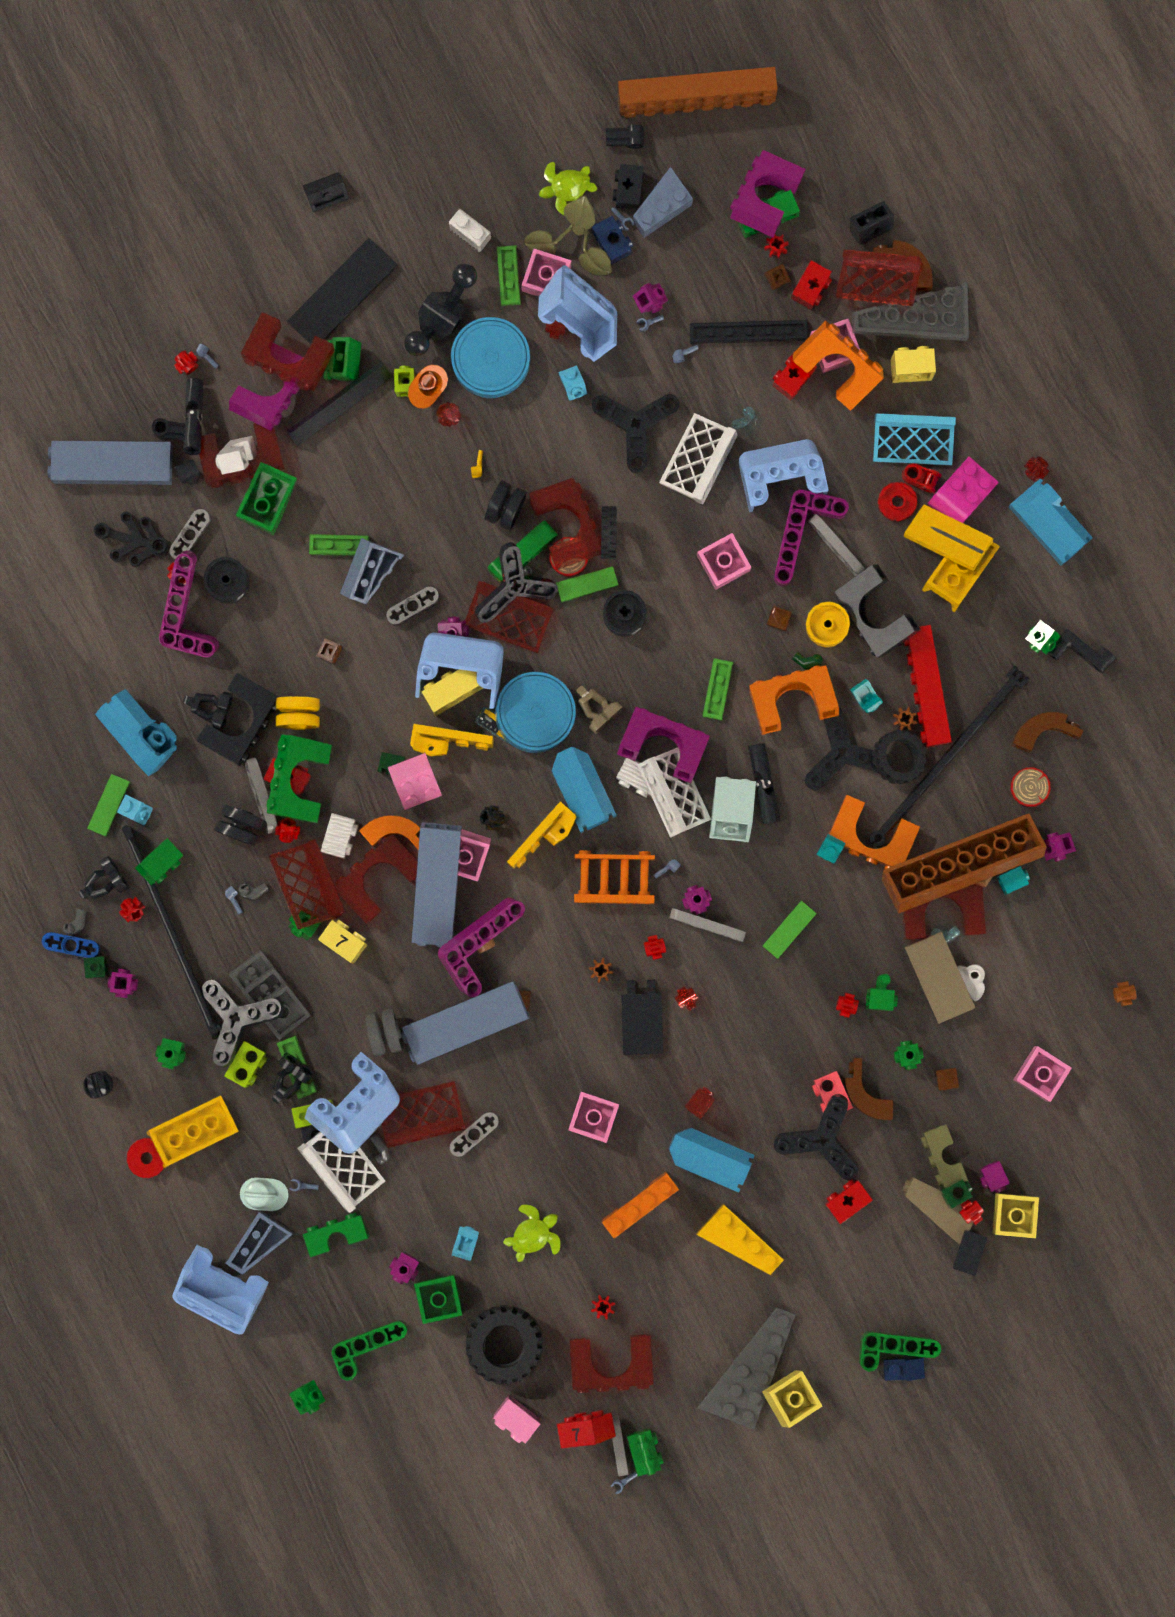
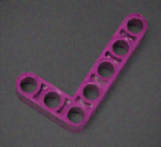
(797, 529)
(179, 610)
(475, 942)

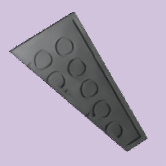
(932, 316)
(740, 1388)

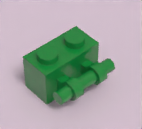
(345, 360)
(881, 998)
(644, 1452)

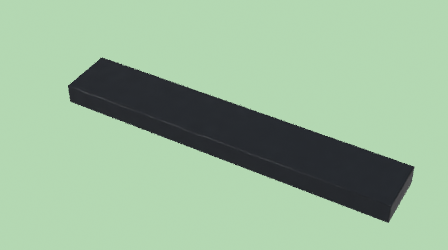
(748, 331)
(339, 403)

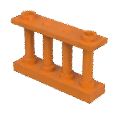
(623, 895)

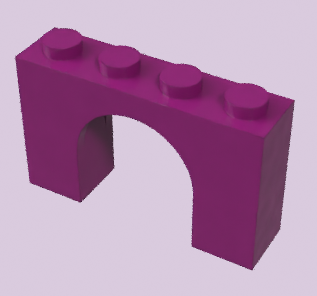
(767, 171)
(266, 409)
(646, 725)

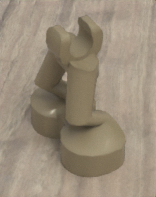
(599, 720)

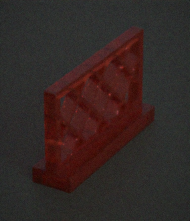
(884, 262)
(524, 603)
(321, 877)
(430, 1129)

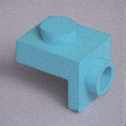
(573, 383)
(134, 810)
(465, 1243)

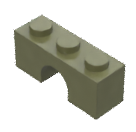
(936, 1140)

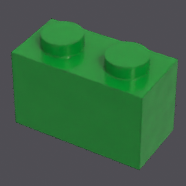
(159, 861)

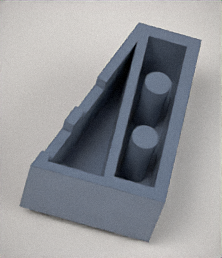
(662, 204)
(368, 570)
(258, 1241)

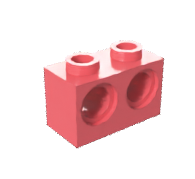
(837, 1088)

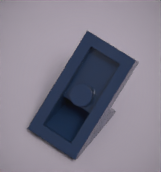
(903, 1369)

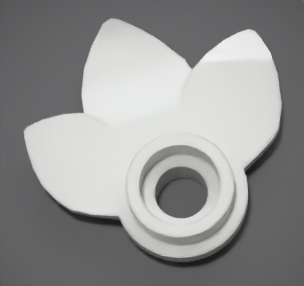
(974, 985)

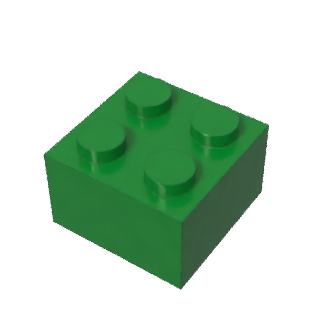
(438, 1298)

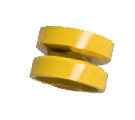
(826, 636)
(297, 713)

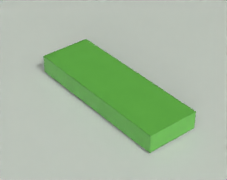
(508, 275)
(334, 544)
(587, 584)
(717, 689)
(108, 805)
(789, 929)
(292, 1047)

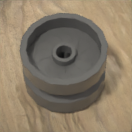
(383, 1032)

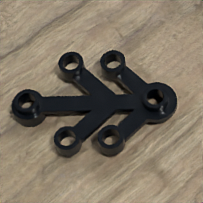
(134, 540)

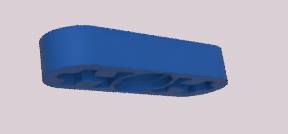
(84, 953)

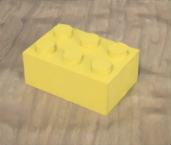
(450, 690)

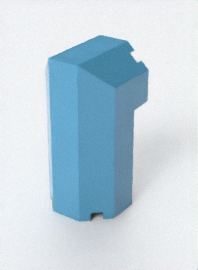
(1049, 522)
(137, 733)
(582, 788)
(710, 1158)

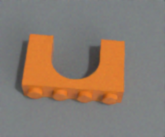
(828, 341)
(813, 681)
(845, 830)
(640, 1205)

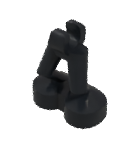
(222, 704)
(116, 880)
(301, 1071)

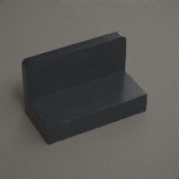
(325, 192)
(969, 1252)

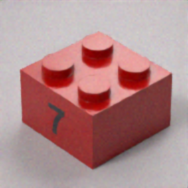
(586, 1429)

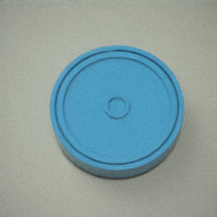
(490, 357)
(535, 712)

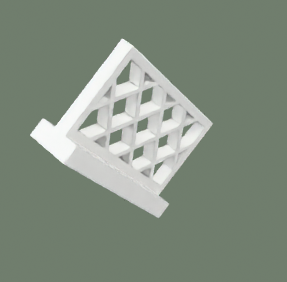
(714, 465)
(664, 797)
(331, 1180)

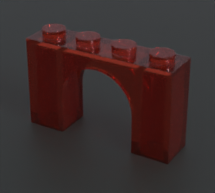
(304, 373)
(267, 453)
(567, 496)
(352, 887)
(970, 903)
(586, 1377)

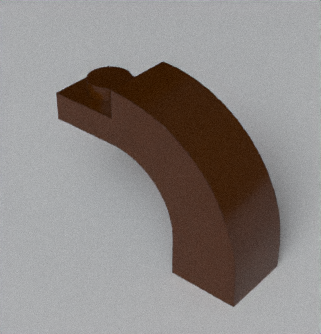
(903, 248)
(1030, 730)
(866, 1104)

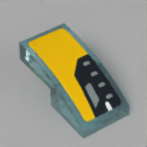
(487, 721)

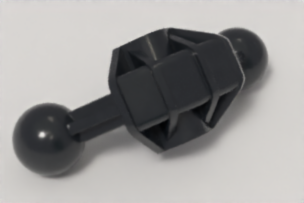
(441, 312)

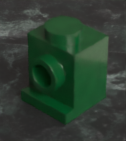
(388, 760)

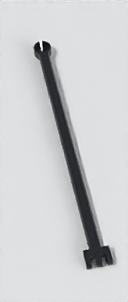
(949, 755)
(213, 1028)

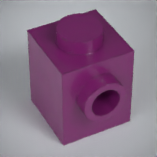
(993, 1177)

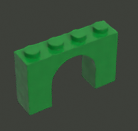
(282, 798)

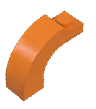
(389, 825)

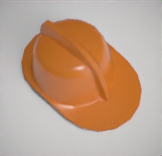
(427, 386)

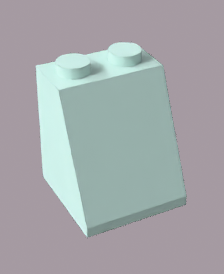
(732, 809)

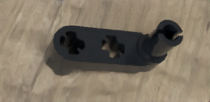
(1099, 661)

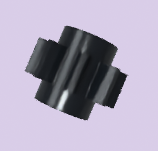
(492, 817)

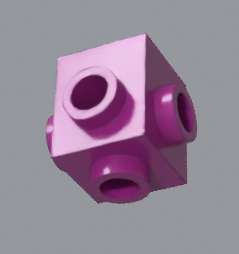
(650, 298)
(453, 626)
(1058, 846)
(689, 903)
(115, 980)
(407, 1261)

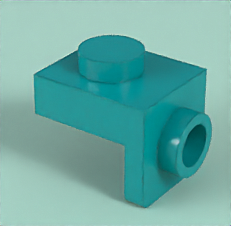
(866, 696)
(830, 848)

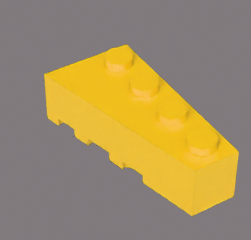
(737, 1238)

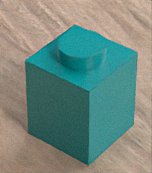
(1013, 880)

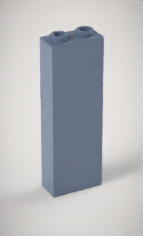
(110, 462)
(436, 884)
(465, 1023)

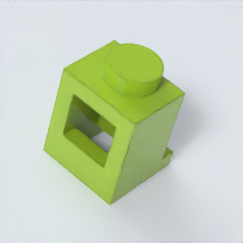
(400, 375)

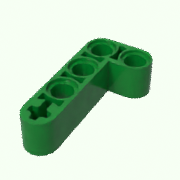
(529, 547)
(371, 1344)
(900, 1347)

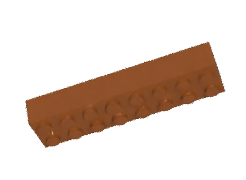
(697, 92)
(963, 863)

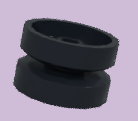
(507, 506)
(238, 580)
(633, 605)
(239, 824)

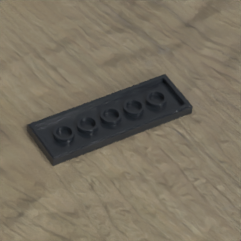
(342, 292)

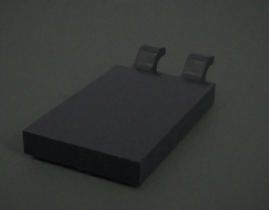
(642, 1020)

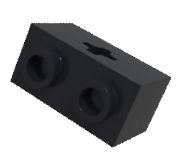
(628, 175)
(871, 223)

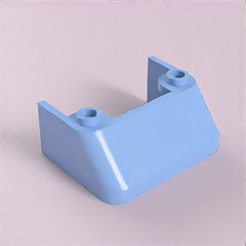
(463, 654)

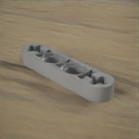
(836, 545)
(260, 794)
(707, 925)

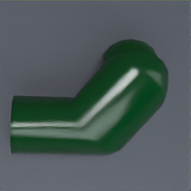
(809, 662)

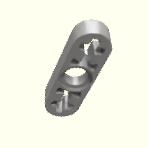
(203, 525)
(397, 609)
(482, 1120)
(619, 1448)

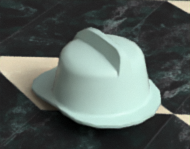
(264, 1194)

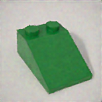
(266, 498)

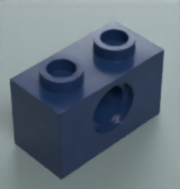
(606, 229)

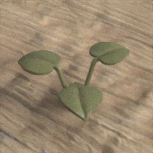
(582, 218)

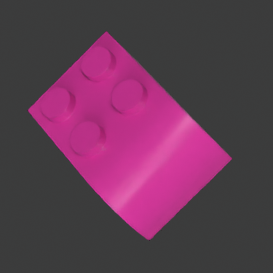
(963, 491)

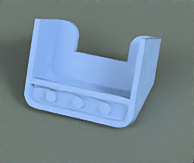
(581, 310)
(780, 464)
(360, 1110)
(216, 1293)

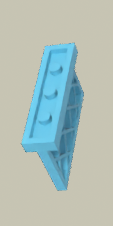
(919, 422)

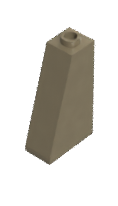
(933, 1205)

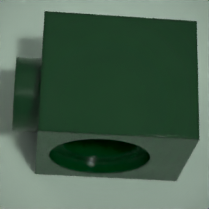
(96, 967)
(946, 1193)

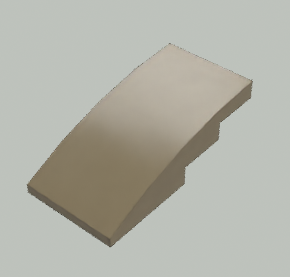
(940, 977)

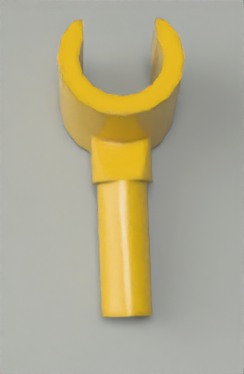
(477, 470)

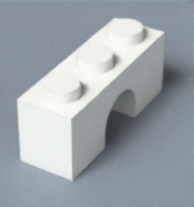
(236, 455)

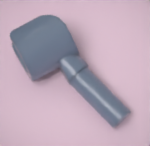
(622, 218)
(649, 322)
(202, 352)
(678, 355)
(673, 865)
(230, 893)
(303, 1185)
(624, 1481)

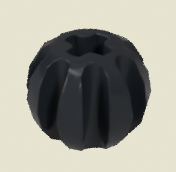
(97, 1084)

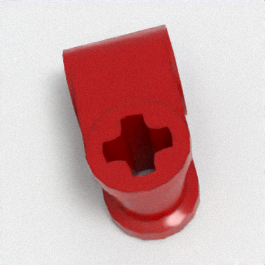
(922, 478)

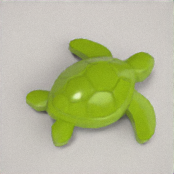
(566, 185)
(533, 1233)

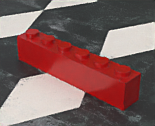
(928, 688)

